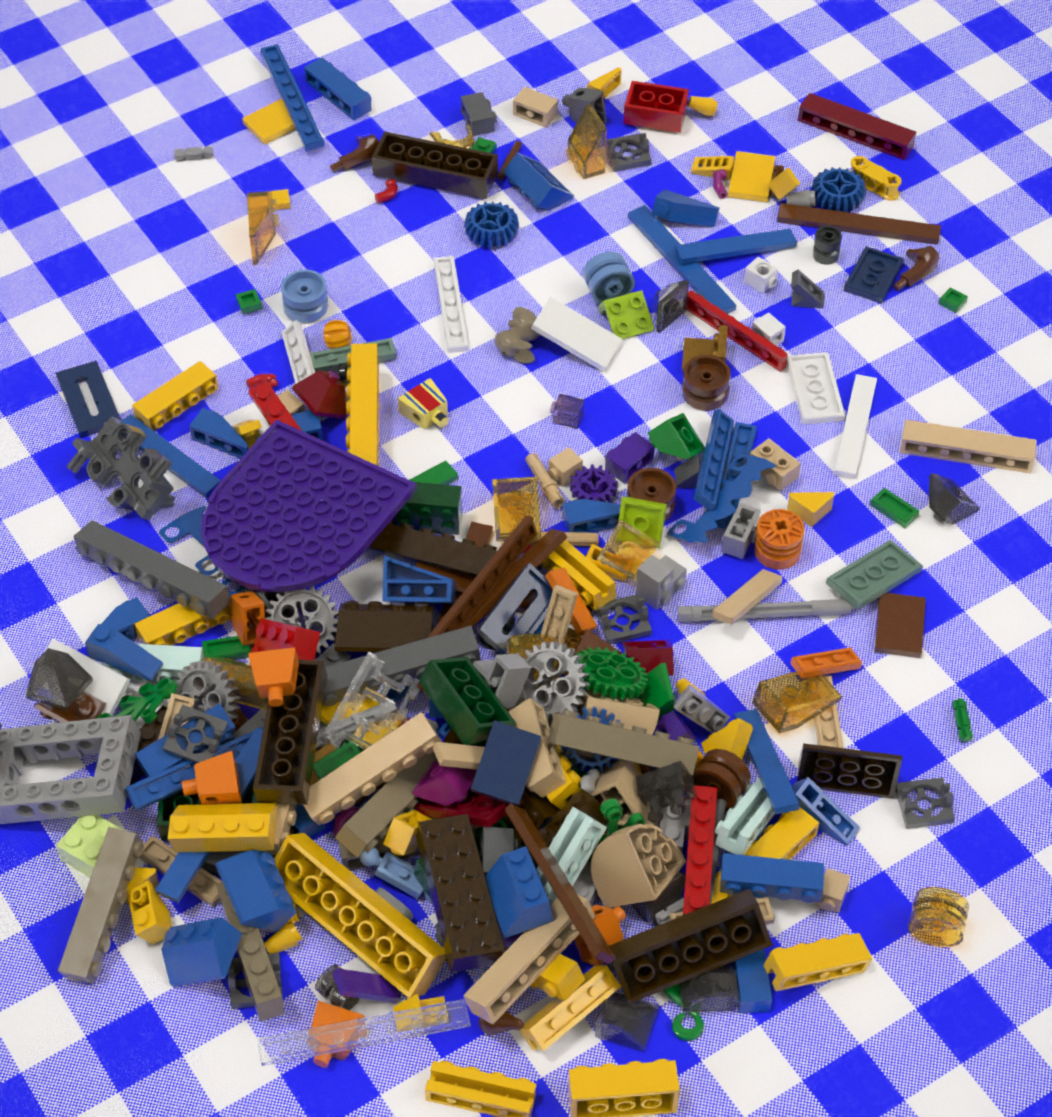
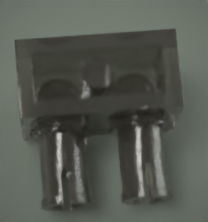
(665, 788)

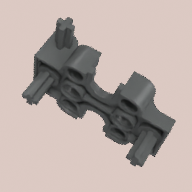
(105, 467)

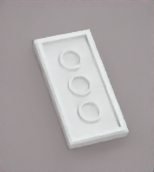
(576, 333)
(815, 388)
(106, 683)

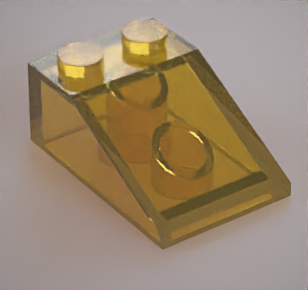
(588, 144)
(261, 222)
(512, 502)
(793, 701)

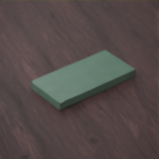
(874, 574)

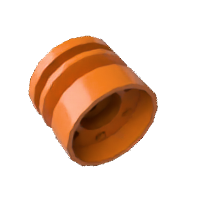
(779, 539)

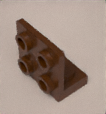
(83, 708)

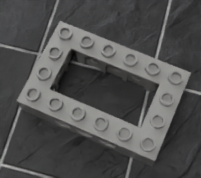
(111, 737)

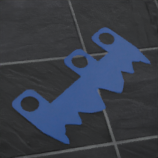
(739, 488)
(191, 523)

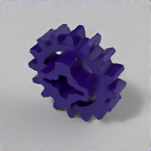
(594, 484)

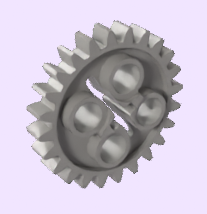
(322, 616)
(543, 660)
(208, 687)

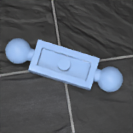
(394, 872)

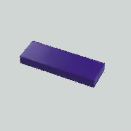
(365, 986)

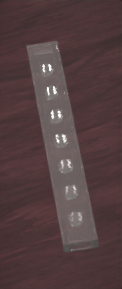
(363, 1032)

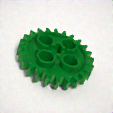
(613, 673)

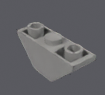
(701, 709)

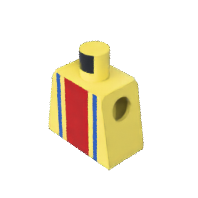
(424, 405)

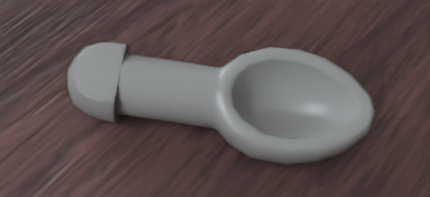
(588, 781)

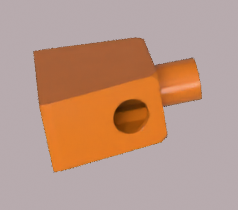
(246, 609)
(275, 673)
(215, 781)
(607, 922)
(329, 1014)

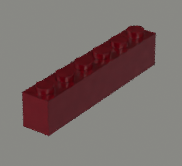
(857, 126)

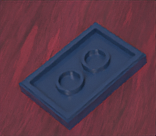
(873, 274)
(506, 763)

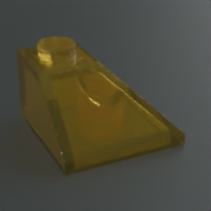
(627, 549)

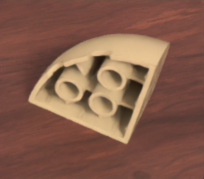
(628, 712)
(621, 784)
(634, 865)

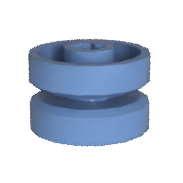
(608, 276)
(304, 295)

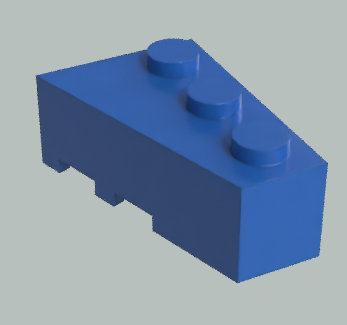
(413, 585)

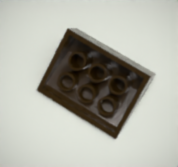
(381, 626)
(850, 770)

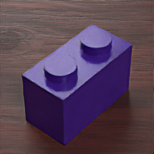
(629, 457)

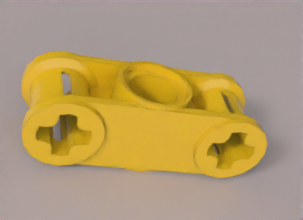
(876, 178)

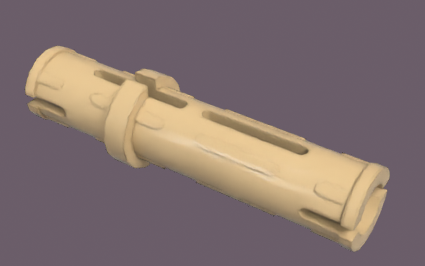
(548, 486)

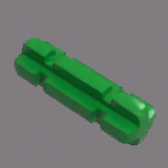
(962, 720)

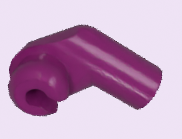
(718, 176)
(342, 818)

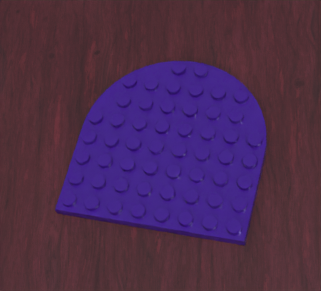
(297, 511)

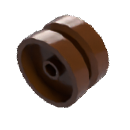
(706, 382)
(653, 486)
(726, 772)

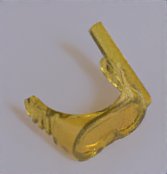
(466, 142)

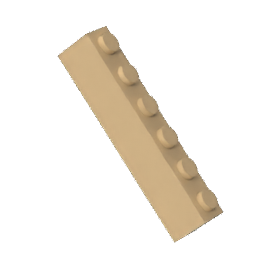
(968, 446)
(371, 768)
(522, 964)

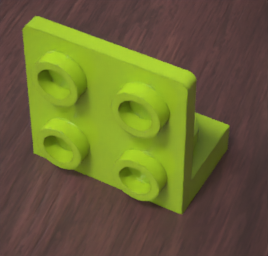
(627, 315)

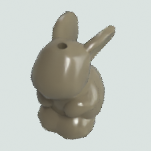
(516, 340)

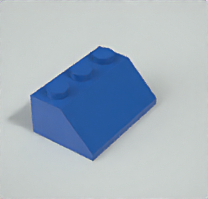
(537, 182)
(256, 890)
(517, 893)
(199, 951)

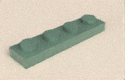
(331, 357)

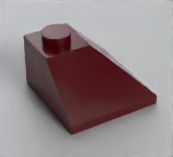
(323, 394)
(651, 653)

